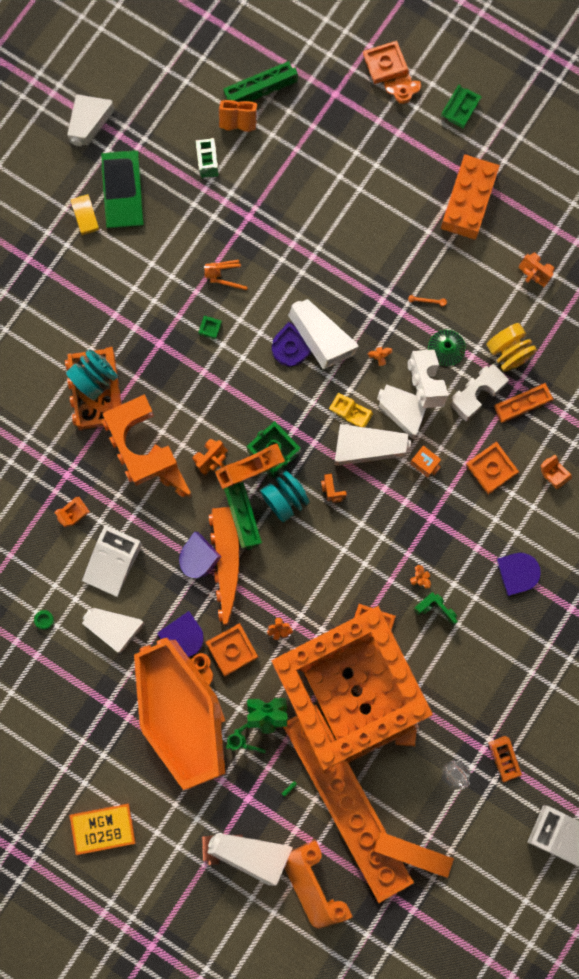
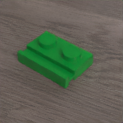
(461, 106)

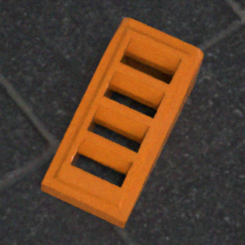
(493, 745)

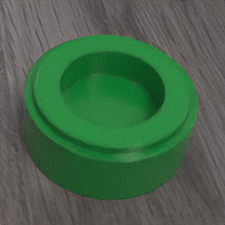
(44, 620)

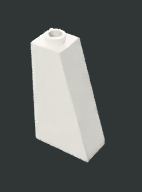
(321, 335)
(368, 444)
(255, 857)

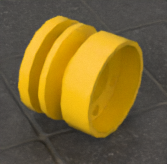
(512, 348)

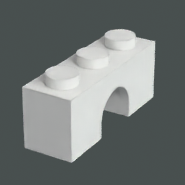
(490, 380)
(429, 391)

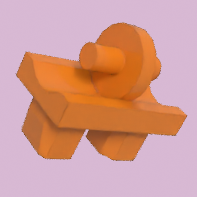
(535, 270)
(212, 458)

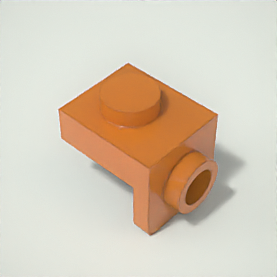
(555, 472)
(328, 487)
(72, 512)

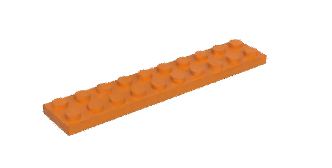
(351, 814)

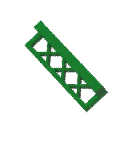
(262, 87)
(243, 516)

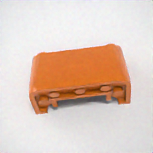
(308, 890)

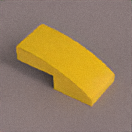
(84, 214)
(350, 411)

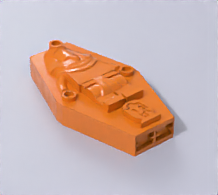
(179, 714)

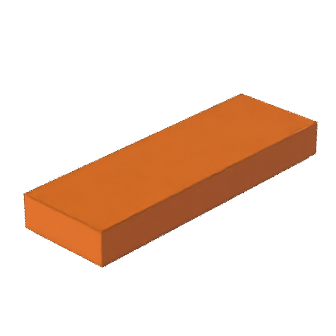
(523, 403)

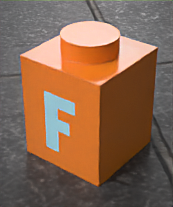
(426, 462)

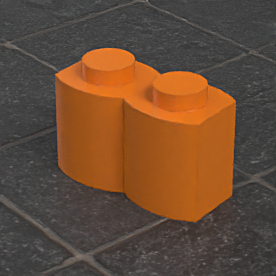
(237, 115)

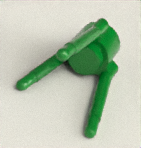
(238, 741)

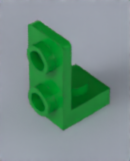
(425, 606)

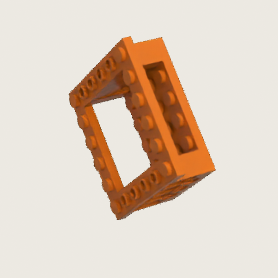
(380, 670)

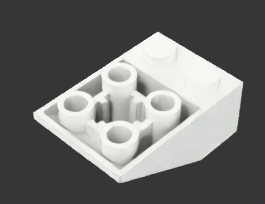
(111, 560)
(556, 834)

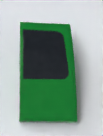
(122, 189)

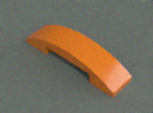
(413, 854)

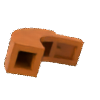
(250, 466)

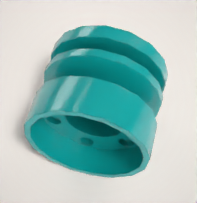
(95, 371)
(285, 496)

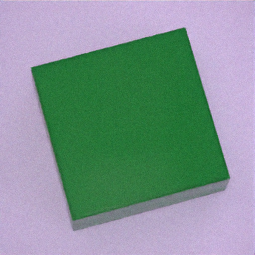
(210, 327)

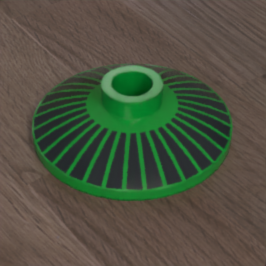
(446, 356)

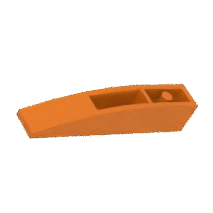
(227, 545)

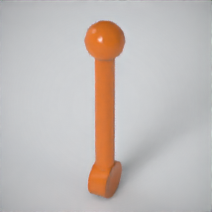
(442, 302)

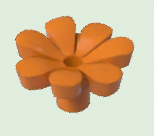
(380, 355)
(421, 577)
(279, 629)

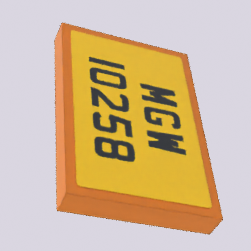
(102, 829)

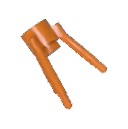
(213, 271)

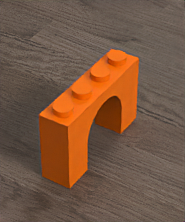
(140, 467)

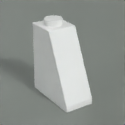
(88, 118)
(402, 409)
(112, 627)

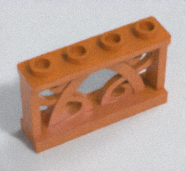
(89, 404)

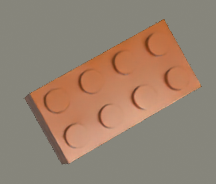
(470, 197)

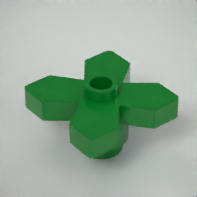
(267, 715)

